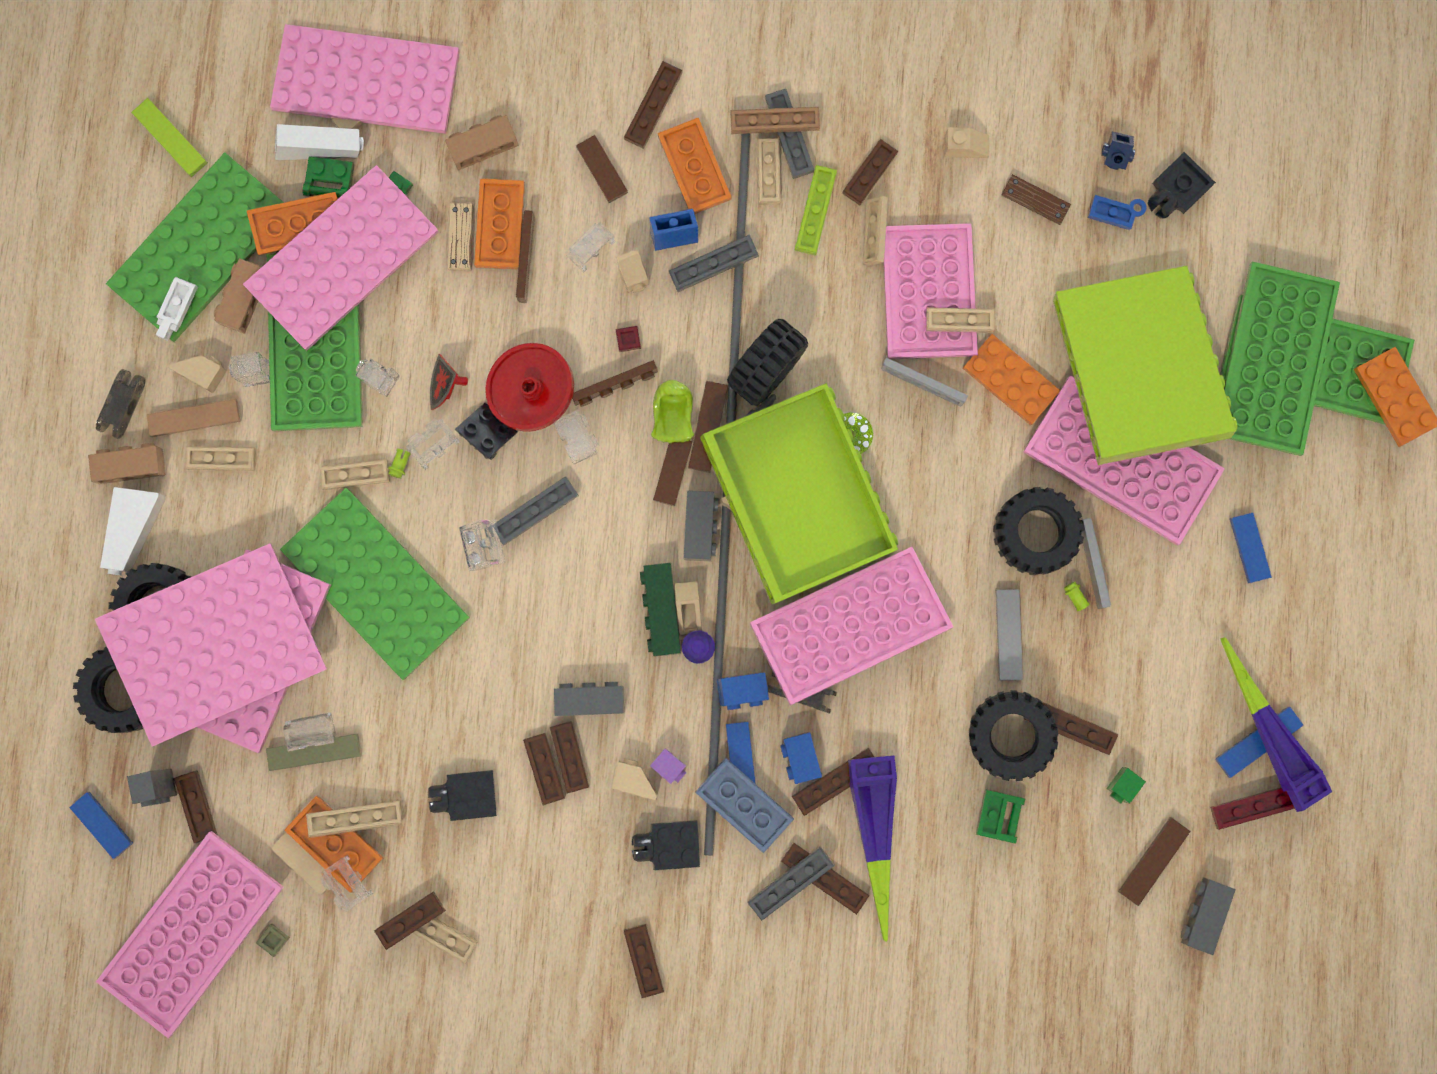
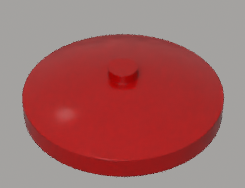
(529, 387)

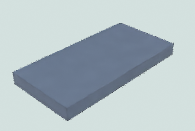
(744, 805)

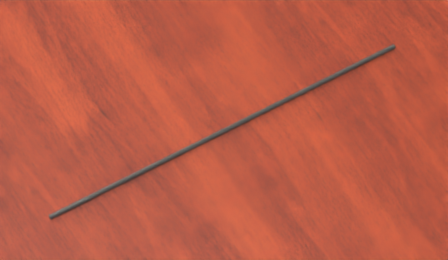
(726, 512)

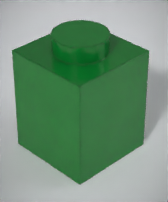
(1125, 786)

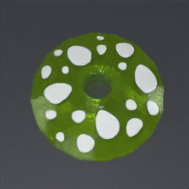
(863, 430)

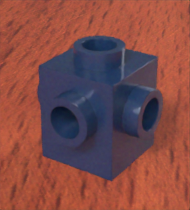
(1118, 151)

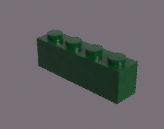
(661, 610)

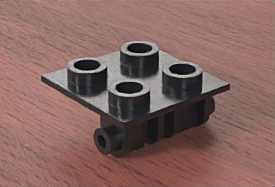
(485, 431)

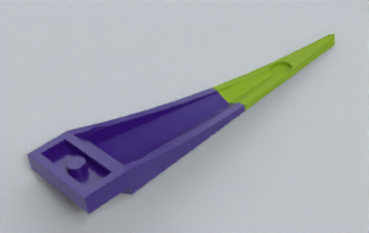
(1292, 764)
(873, 796)

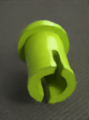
(398, 465)
(1076, 596)

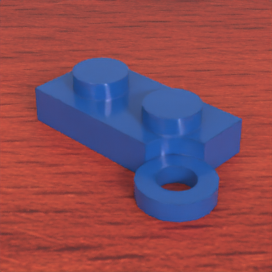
(1115, 212)

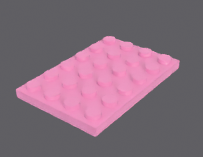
(922, 271)

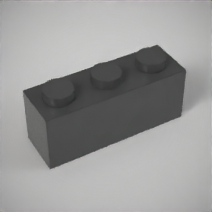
(700, 526)
(588, 699)
(152, 787)
(1207, 915)

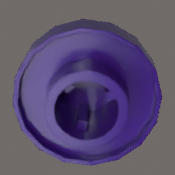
(698, 647)

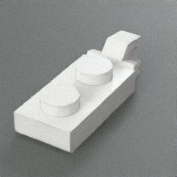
(175, 307)

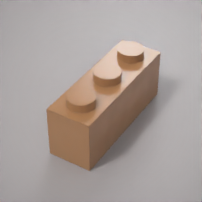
(481, 142)
(237, 302)
(126, 464)

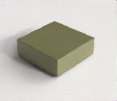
(272, 940)

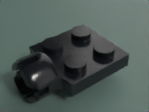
(1179, 187)
(465, 796)
(669, 845)

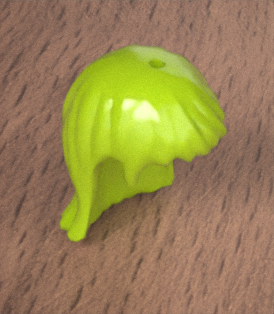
(672, 412)

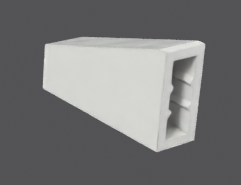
(300, 142)
(128, 526)

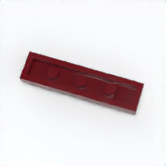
(1251, 808)

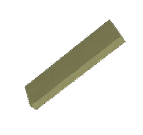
(342, 748)

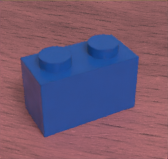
(674, 229)
(743, 689)
(801, 758)

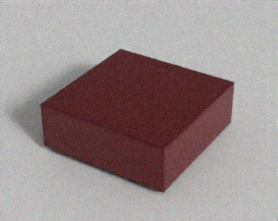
(628, 339)

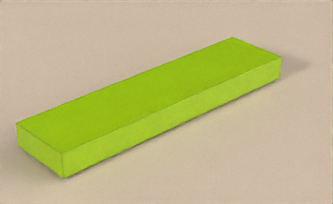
(169, 137)
(815, 210)

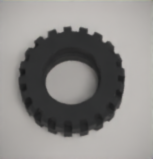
(767, 362)
(1065, 518)
(141, 580)
(93, 700)
(1018, 766)

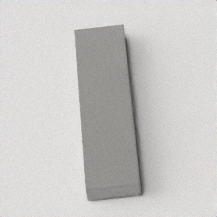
(924, 382)
(1095, 565)
(1009, 634)

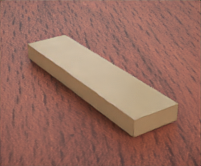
(354, 819)

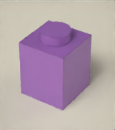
(669, 766)

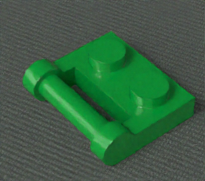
(328, 172)
(993, 814)

